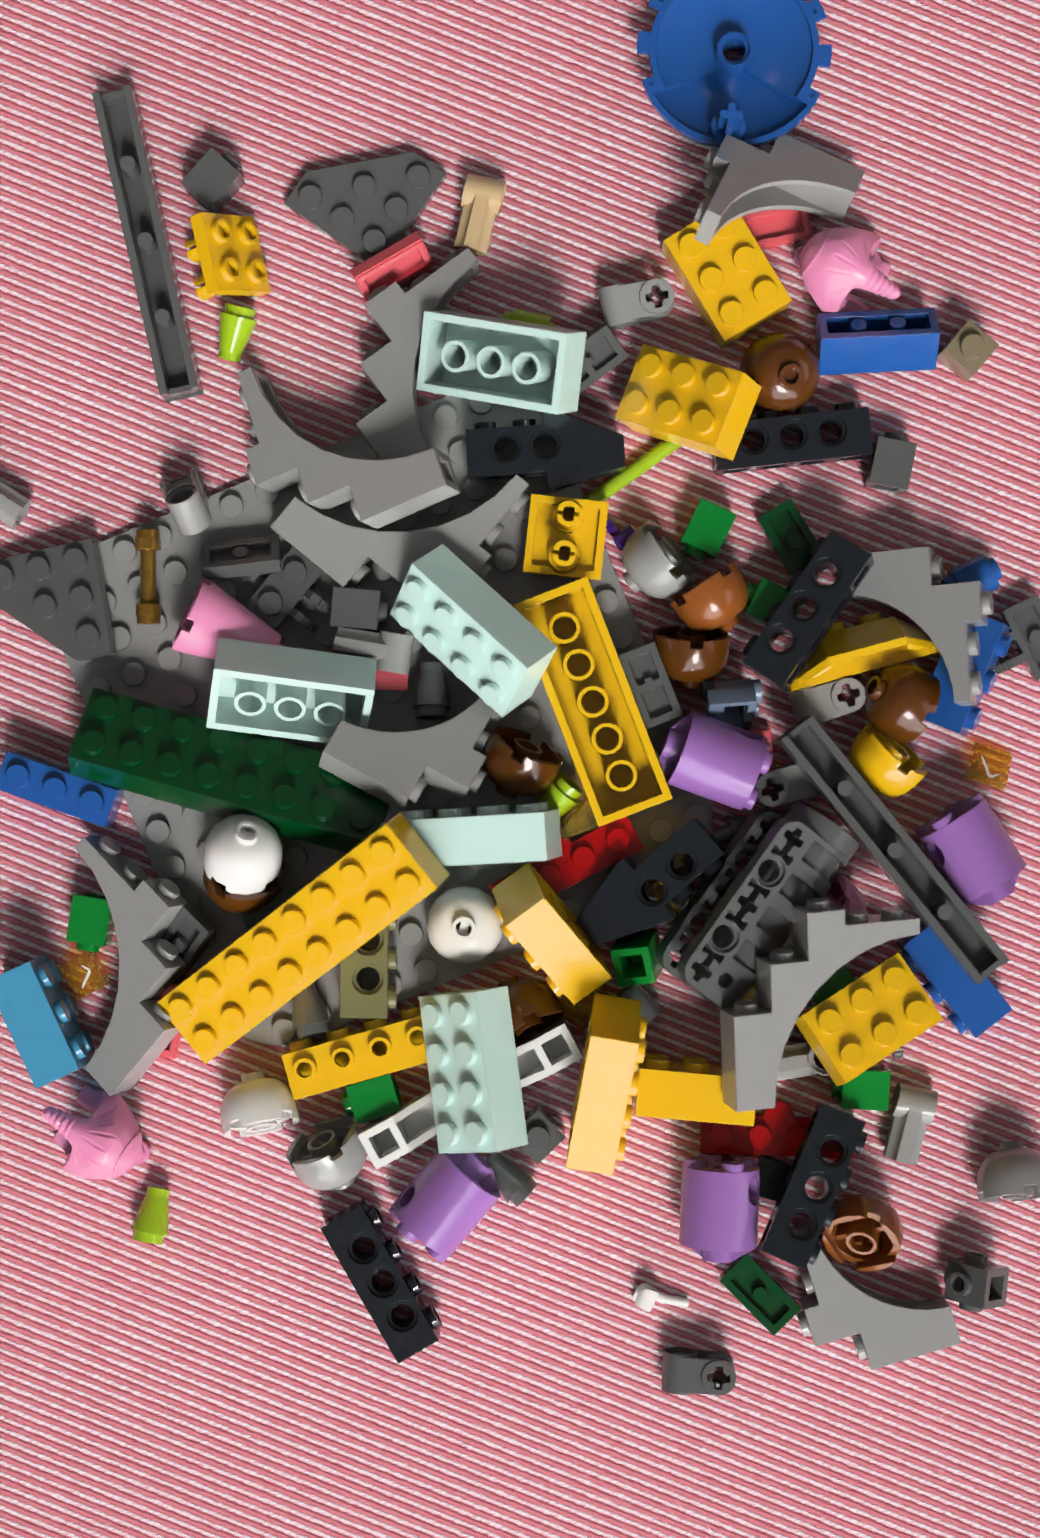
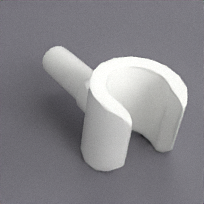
(647, 1295)

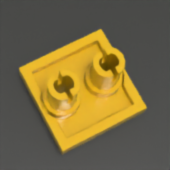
(228, 256)
(565, 537)

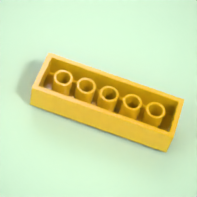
(595, 704)

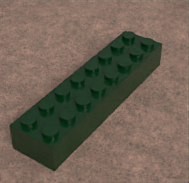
(219, 771)

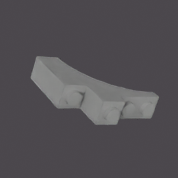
(778, 177)
(945, 612)
(402, 763)
(886, 1326)

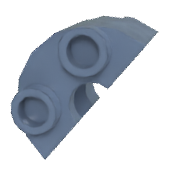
(733, 700)

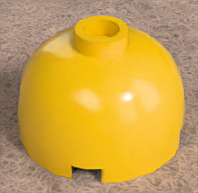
(885, 764)

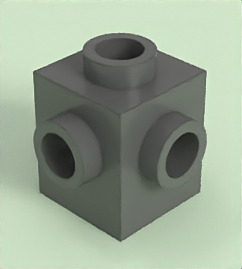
(976, 1282)

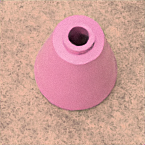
(215, 616)

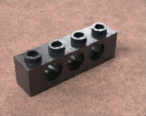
(852, 444)
(830, 553)
(777, 1237)
(402, 1336)

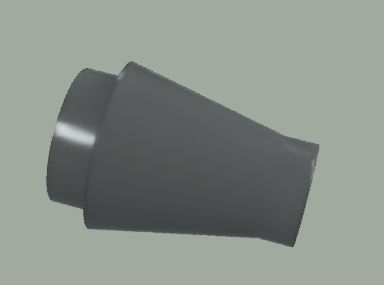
(431, 694)
(309, 1013)
(512, 1180)

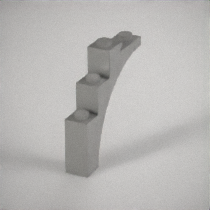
(393, 369)
(377, 489)
(346, 550)
(147, 964)
(786, 980)

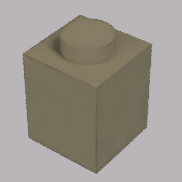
(967, 351)

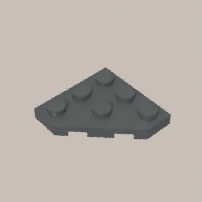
(367, 201)
(61, 597)

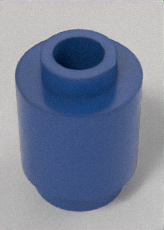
(976, 569)

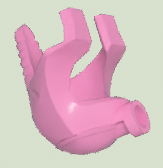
(840, 261)
(102, 1144)

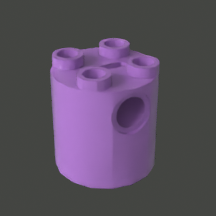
(715, 760)
(972, 851)
(446, 1201)
(719, 1206)

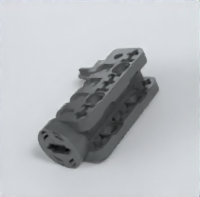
(755, 913)

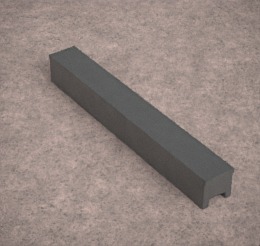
(148, 244)
(892, 849)

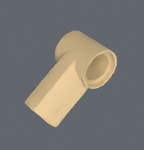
(481, 204)

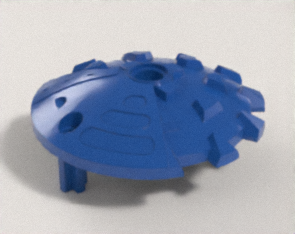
(746, 98)

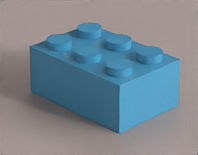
(43, 1021)

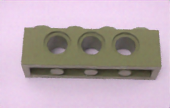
(365, 1001)

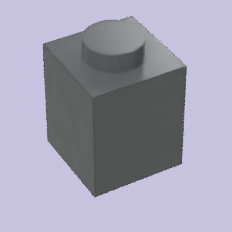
(214, 180)
(890, 463)
(358, 609)
(542, 1132)

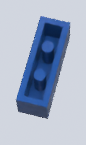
(877, 341)
(957, 718)
(58, 789)
(971, 1005)

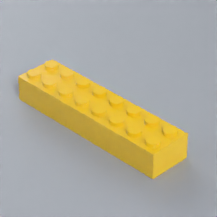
(304, 938)

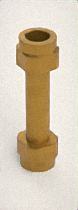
(148, 542)

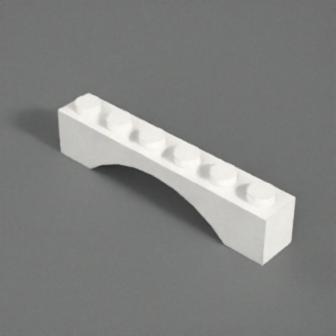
(415, 1123)

